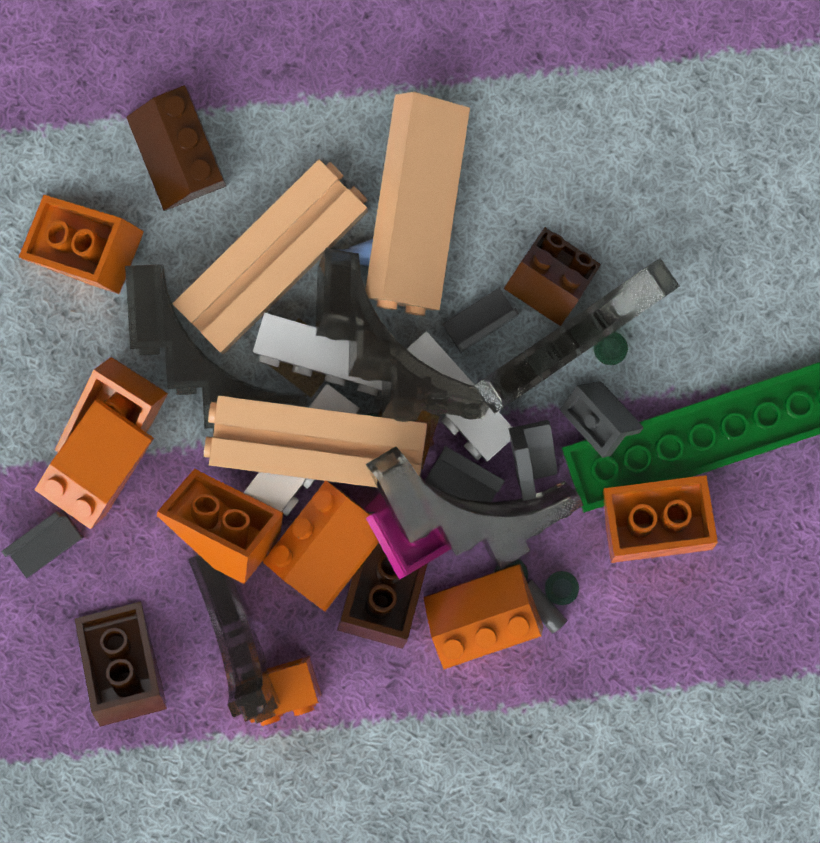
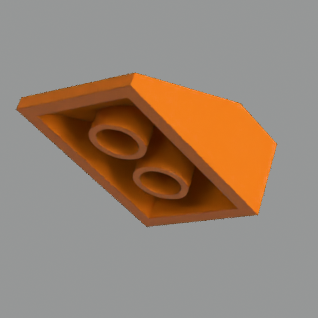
(81, 243)
(122, 391)
(94, 464)
(222, 524)

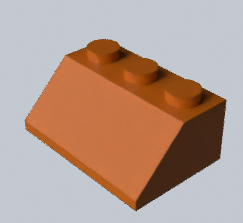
(659, 519)
(323, 546)
(482, 616)

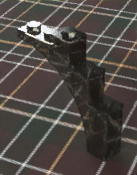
(156, 326)
(576, 336)
(375, 354)
(463, 522)
(242, 655)

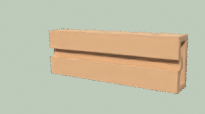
(417, 203)
(271, 255)
(306, 440)

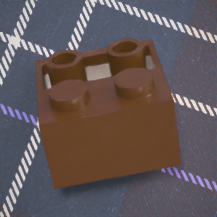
(552, 276)

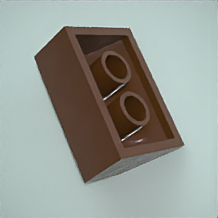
(175, 148)

